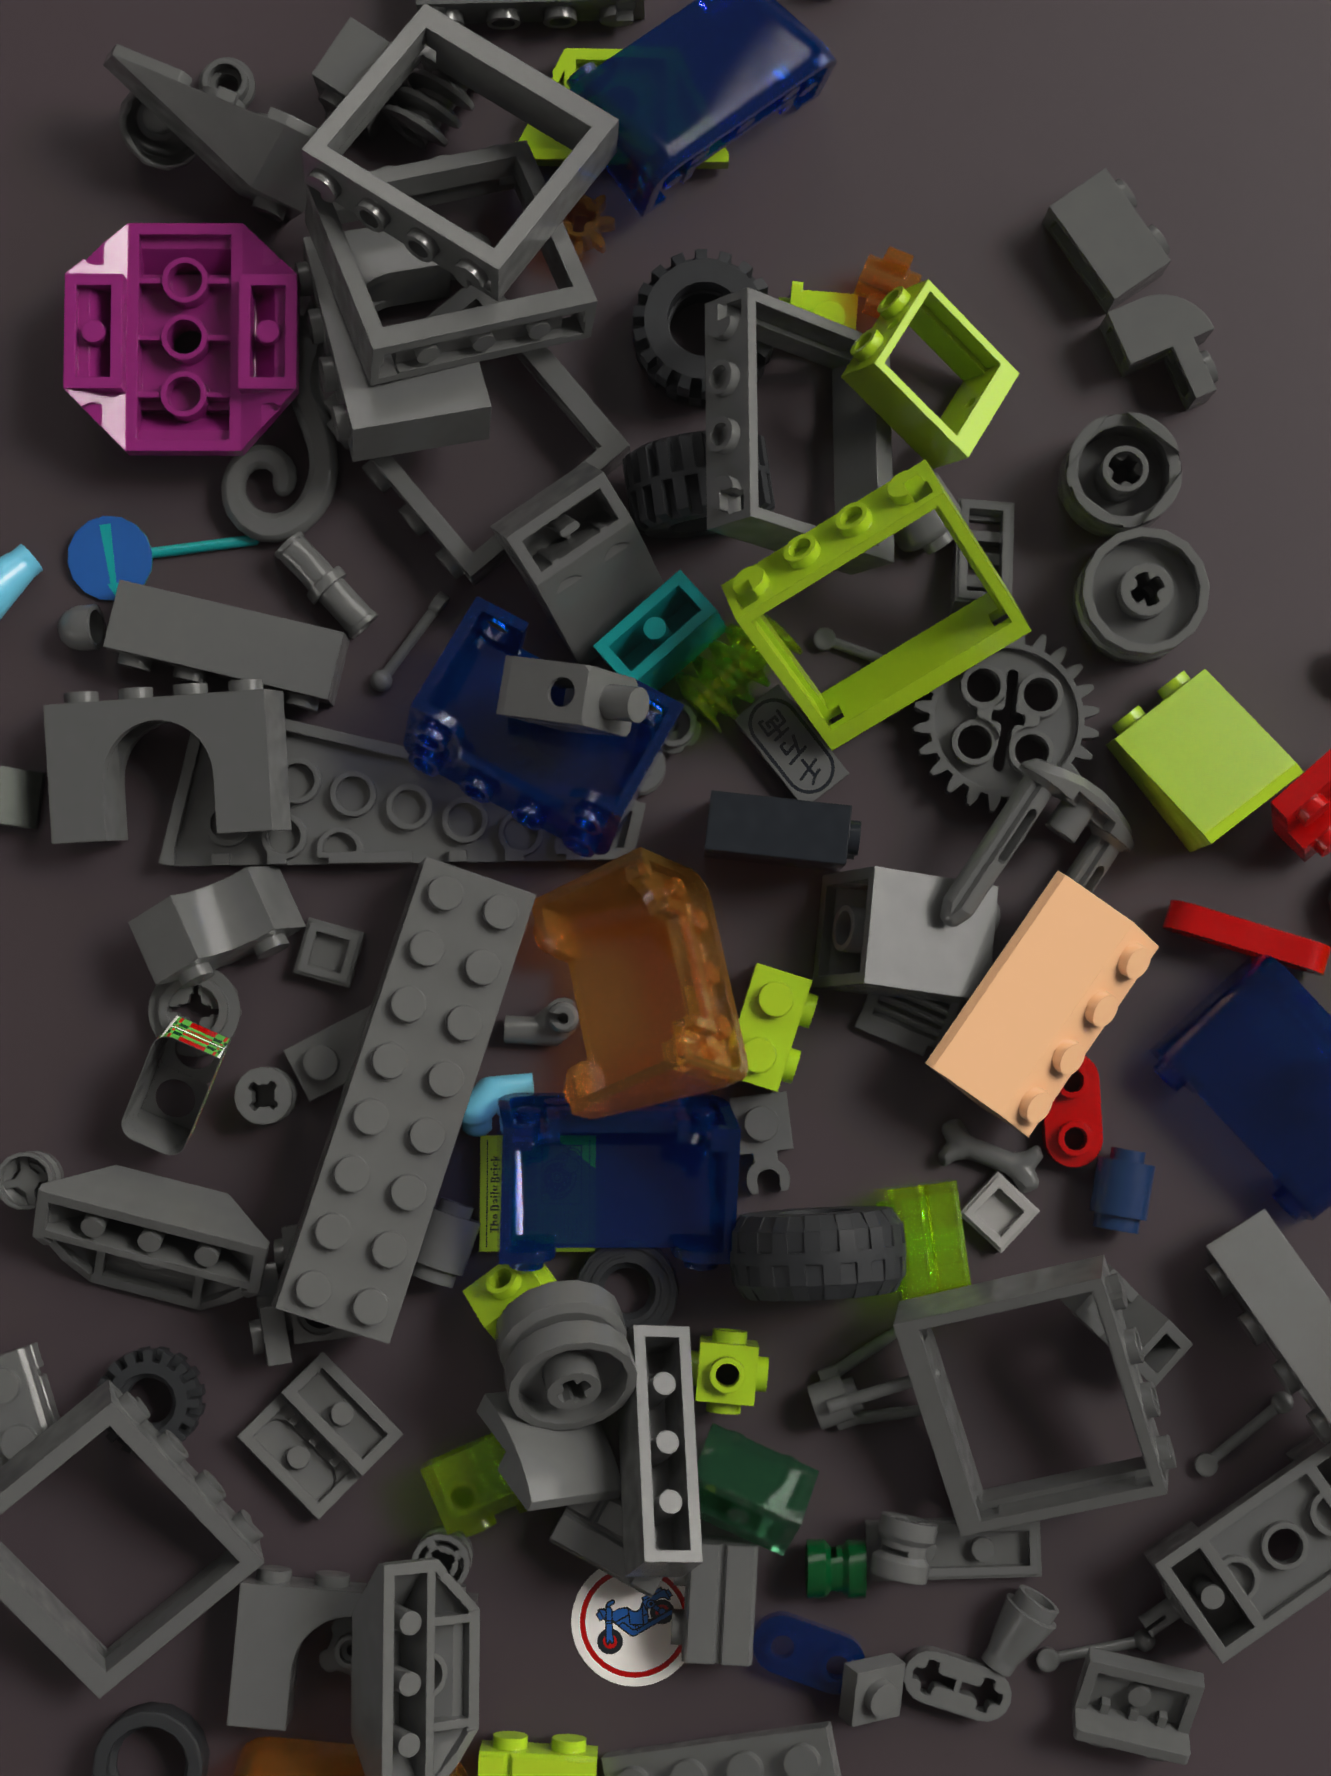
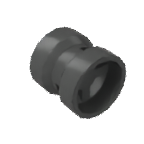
(20, 1181)
(903, 1548)
(452, 1551)

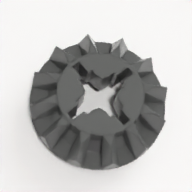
(214, 992)

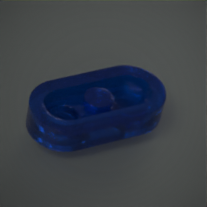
(810, 1651)

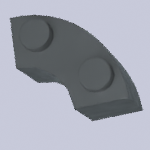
(217, 926)

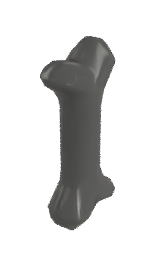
(963, 1146)

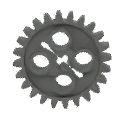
(1055, 730)

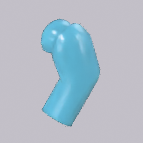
(484, 1100)

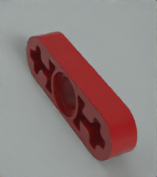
(1246, 937)

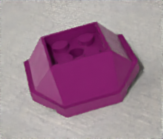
(148, 290)

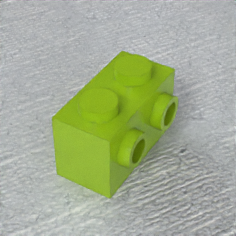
(769, 1021)

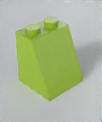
(1201, 758)

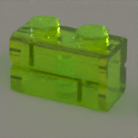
(932, 1236)

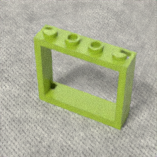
(910, 668)

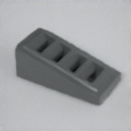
(967, 587)

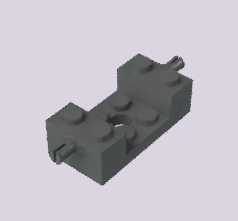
(1222, 1571)

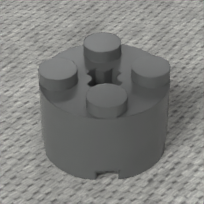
(1102, 447)

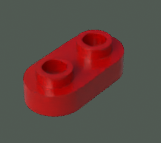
(1077, 1110)

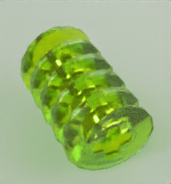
(728, 674)

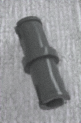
(326, 584)

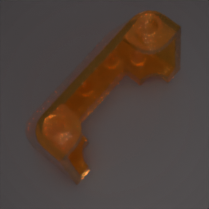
(644, 984)

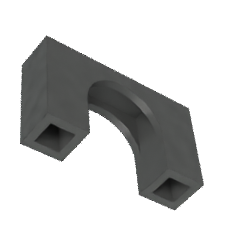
(402, 413)
(93, 739)
(270, 1628)

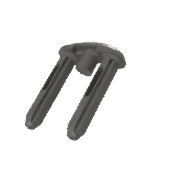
(1080, 806)

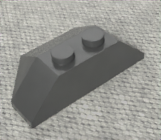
(152, 1236)
(414, 1670)

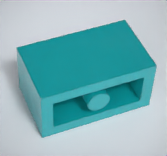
(662, 633)

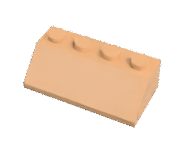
(1043, 1004)

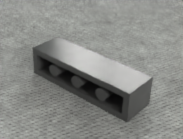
(225, 644)
(1280, 1308)
(660, 1457)

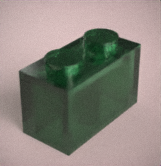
(752, 1489)

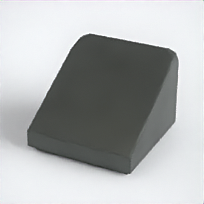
(20, 797)

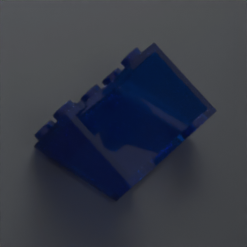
(542, 775)

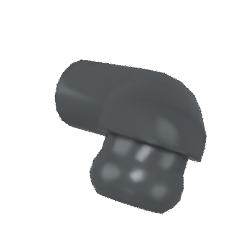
(546, 1028)

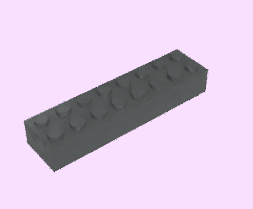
(403, 1101)

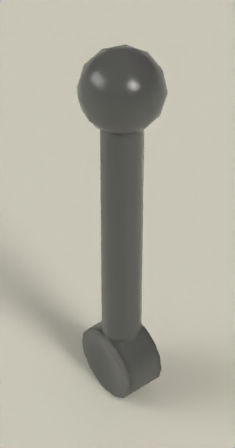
(826, 639)
(382, 679)
(1207, 1463)
(1049, 1659)

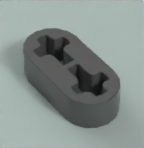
(951, 1696)

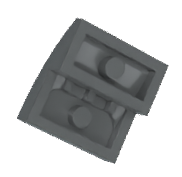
(319, 1436)
(551, 1465)

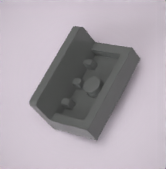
(1136, 1705)

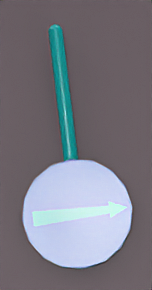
(118, 549)

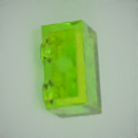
(469, 1486)

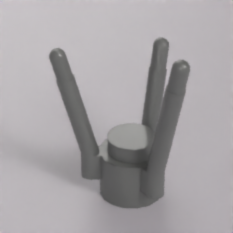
(838, 1399)

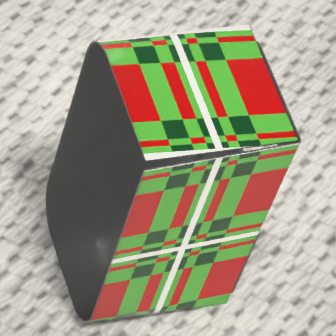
(143, 1118)

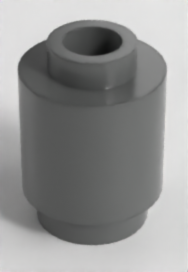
(447, 1243)

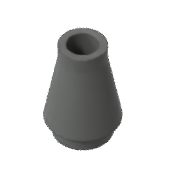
(1020, 1628)

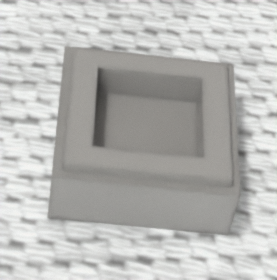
(998, 1211)

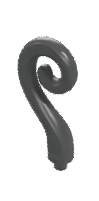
(322, 456)

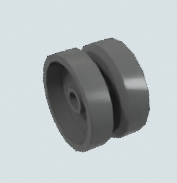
(1160, 568)
(565, 1355)

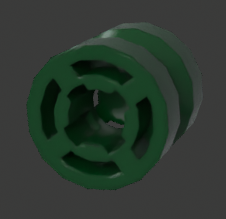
(836, 1568)

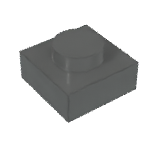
(871, 1689)

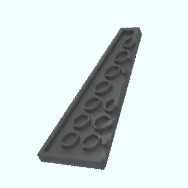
(360, 805)

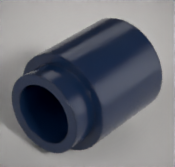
(1121, 1190)

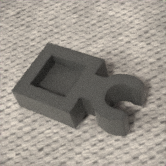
(764, 1131)
(269, 1331)

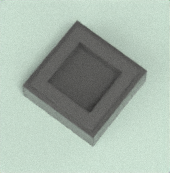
(329, 952)

